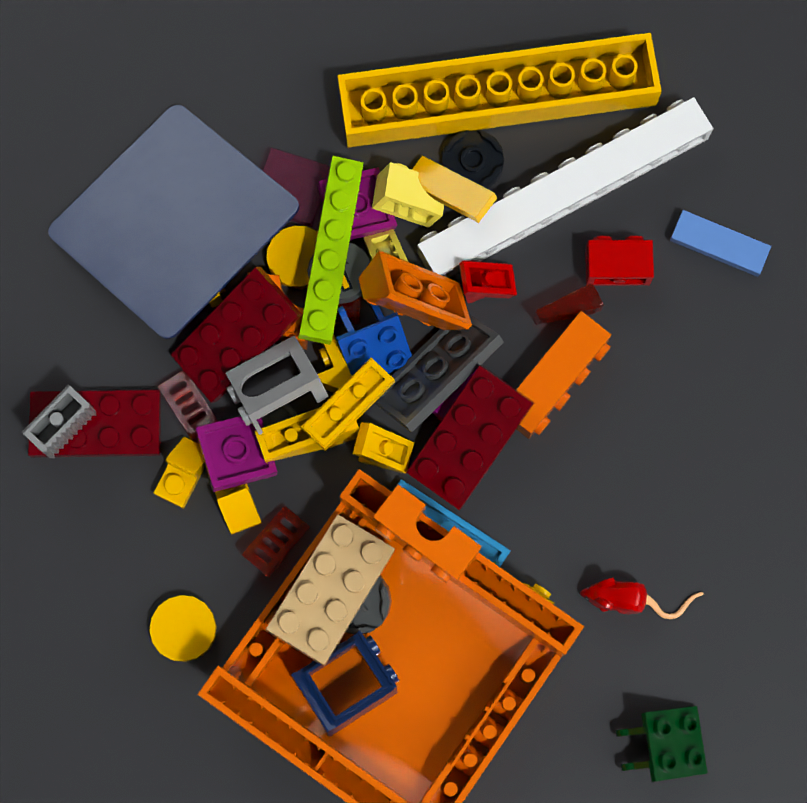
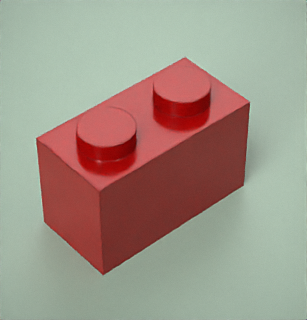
(619, 261)

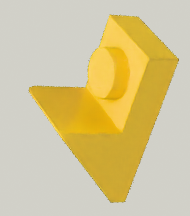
(339, 373)
(382, 448)
(182, 473)
(238, 508)

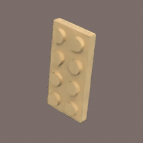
(330, 590)

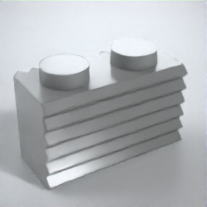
(59, 421)

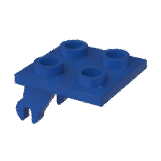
(381, 341)

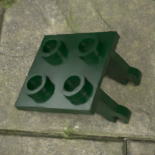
(673, 744)

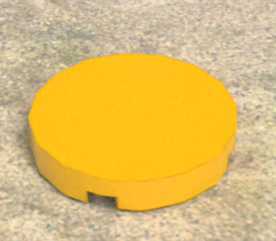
(290, 255)
(183, 628)

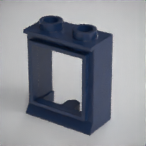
(385, 675)

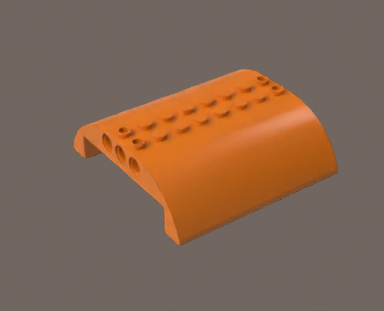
(463, 661)

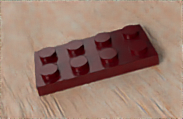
(235, 332)
(123, 424)
(470, 437)

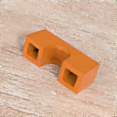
(448, 555)

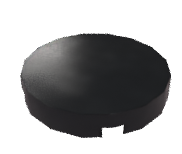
(475, 157)

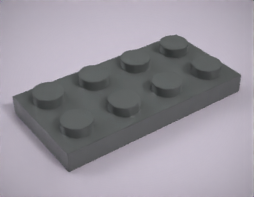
(437, 372)

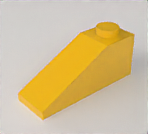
(289, 440)

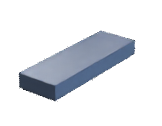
(720, 243)

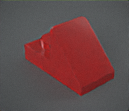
(487, 280)

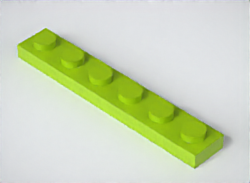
(331, 250)

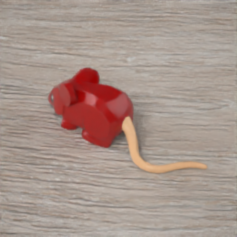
(627, 598)

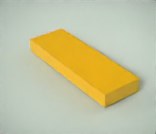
(454, 190)
(348, 404)

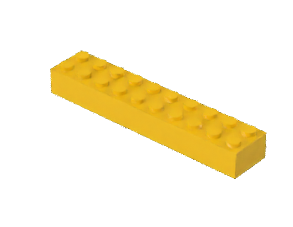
(499, 89)

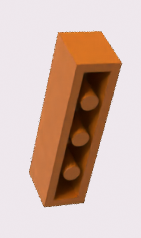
(560, 369)

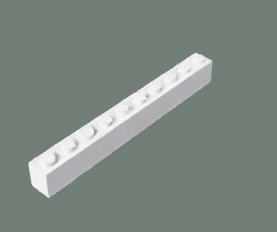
(567, 188)

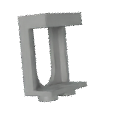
(263, 404)

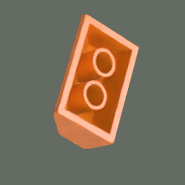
(414, 292)

